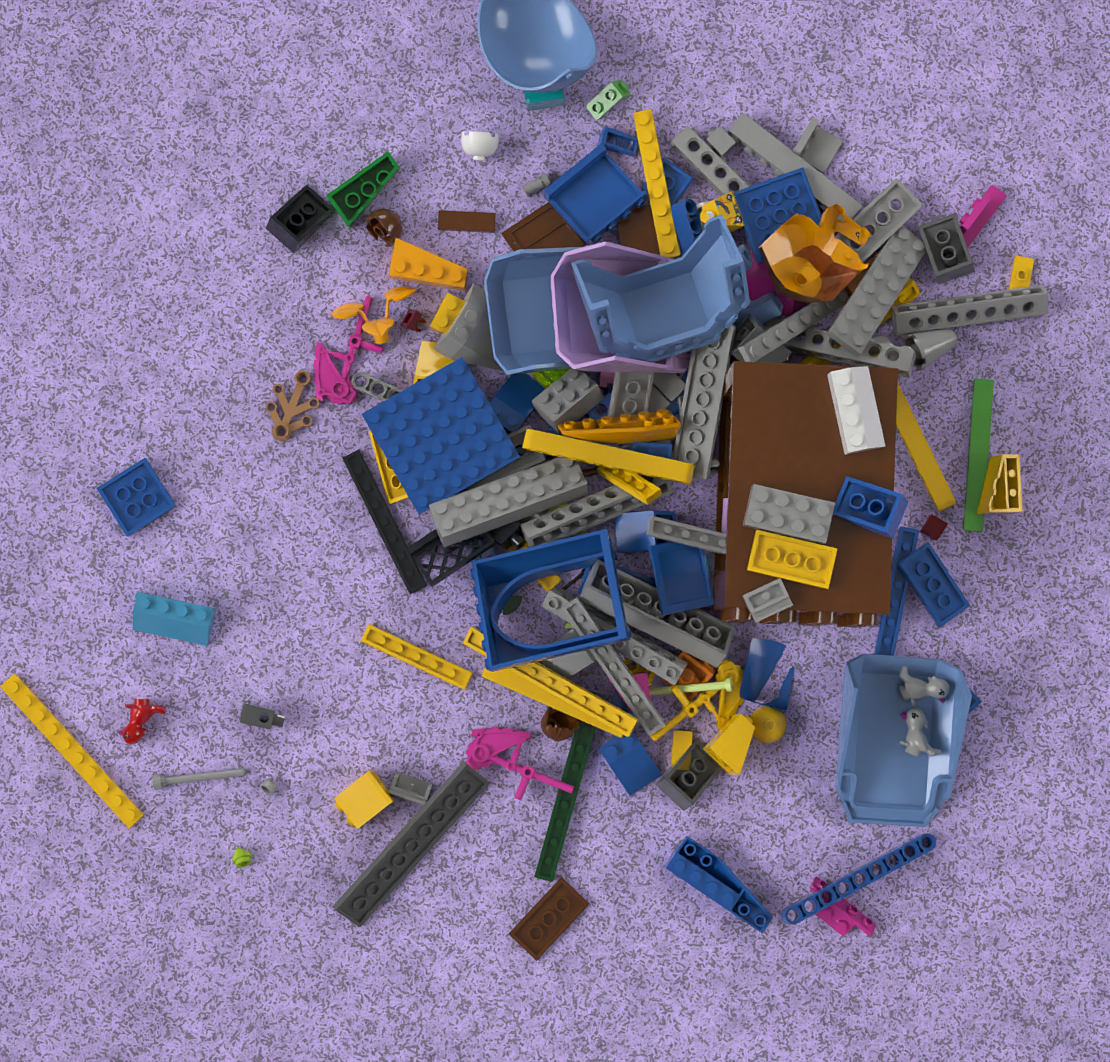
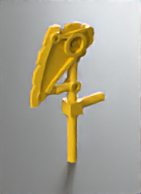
(727, 703)

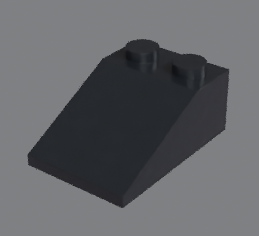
(299, 218)

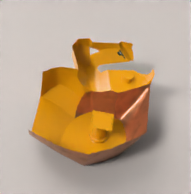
(809, 261)

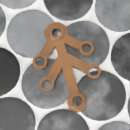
(291, 408)

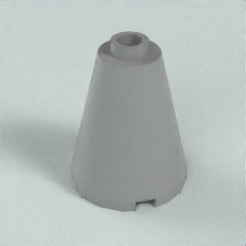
(930, 345)

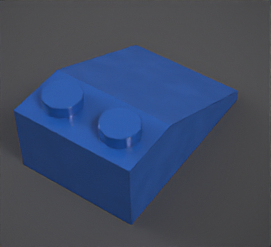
(514, 401)
(870, 507)
(630, 762)

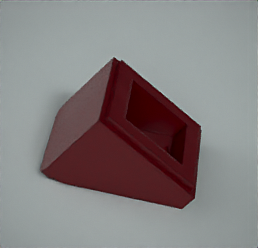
(934, 527)

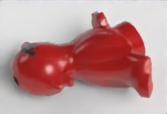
(139, 714)

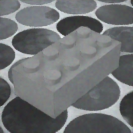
(788, 514)

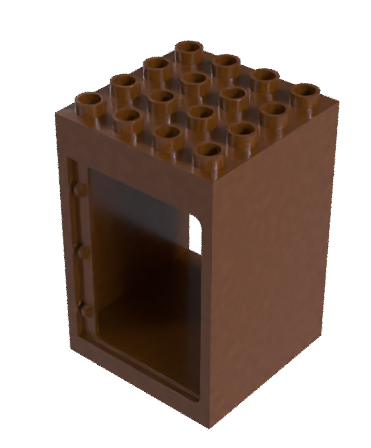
(785, 436)

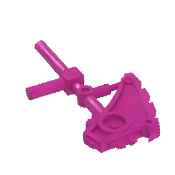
(327, 378)
(494, 741)

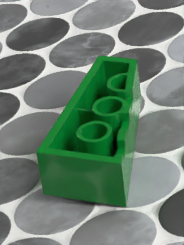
(361, 189)

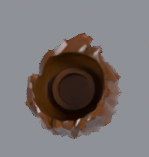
(558, 725)

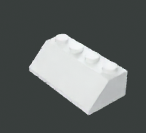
(856, 409)

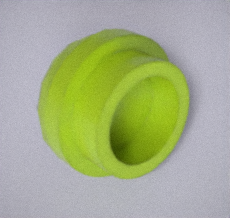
(241, 857)

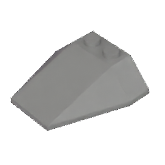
(470, 333)

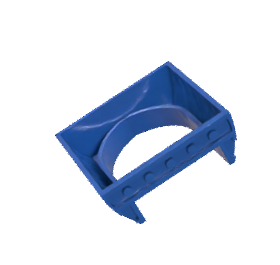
(506, 573)

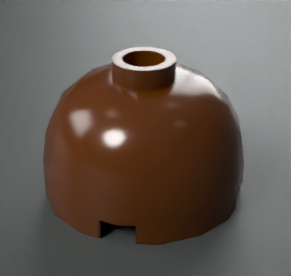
(385, 222)

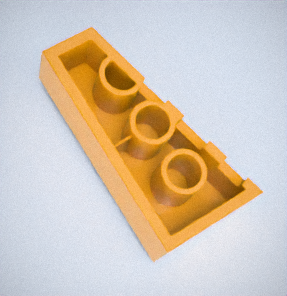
(422, 267)

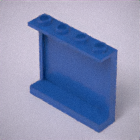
(594, 195)

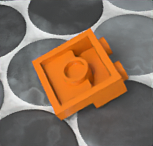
(694, 673)

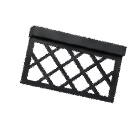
(432, 541)

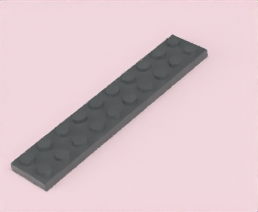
(411, 844)

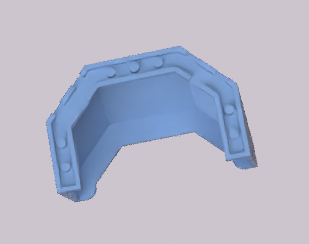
(668, 304)

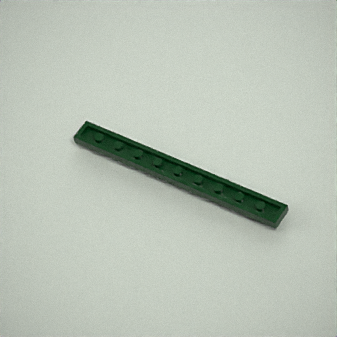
(565, 801)

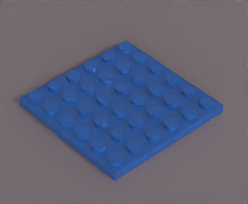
(440, 435)

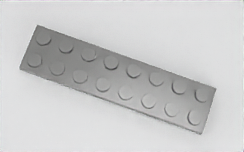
(877, 291)
(703, 403)

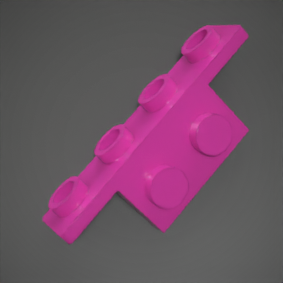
(982, 211)
(842, 914)

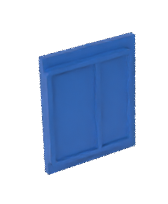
(680, 577)

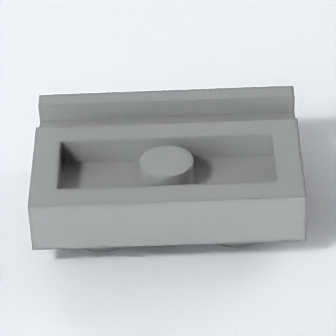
(767, 600)

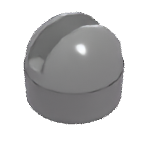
(268, 786)

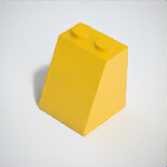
(731, 743)
(363, 799)

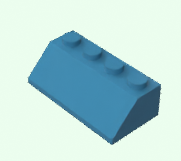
(173, 618)

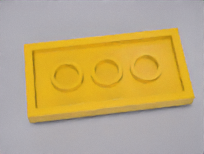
(792, 559)

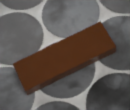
(466, 221)

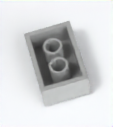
(567, 398)

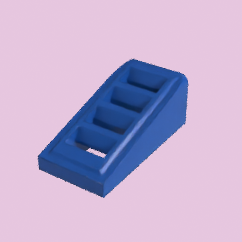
(616, 148)

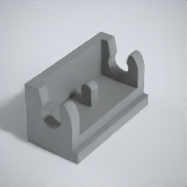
(410, 788)

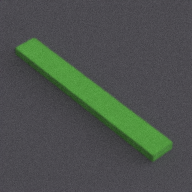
(978, 452)

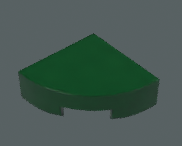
(512, 605)

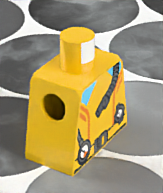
(725, 206)

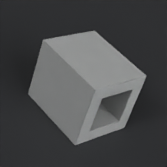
(720, 141)

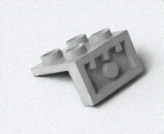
(817, 146)

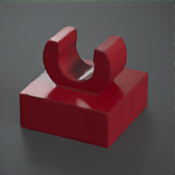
(411, 320)

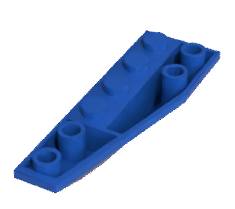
(715, 880)

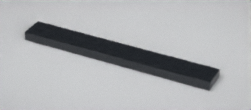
(384, 522)

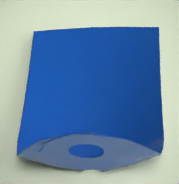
(759, 666)

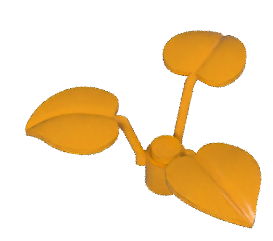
(380, 327)

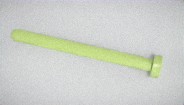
(727, 684)

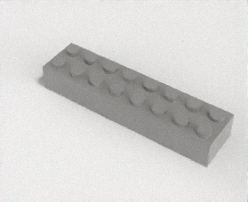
(507, 500)
(686, 630)

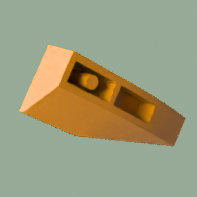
(626, 428)

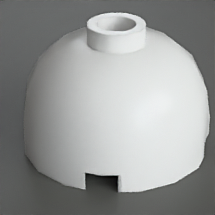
(479, 144)

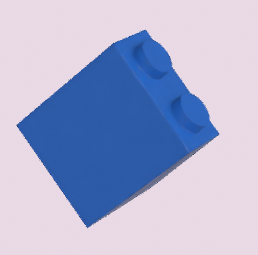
(632, 530)

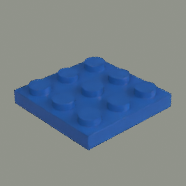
(136, 497)

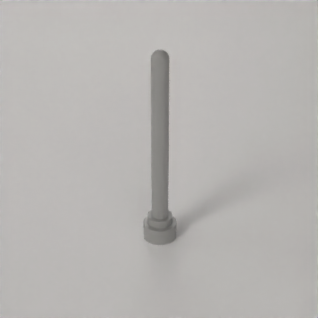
(162, 781)

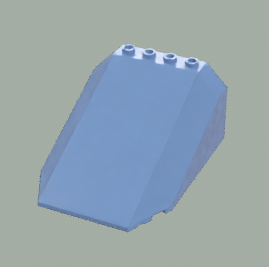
(522, 310)
(873, 770)

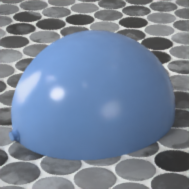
(536, 43)

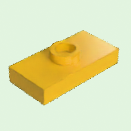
(1021, 272)

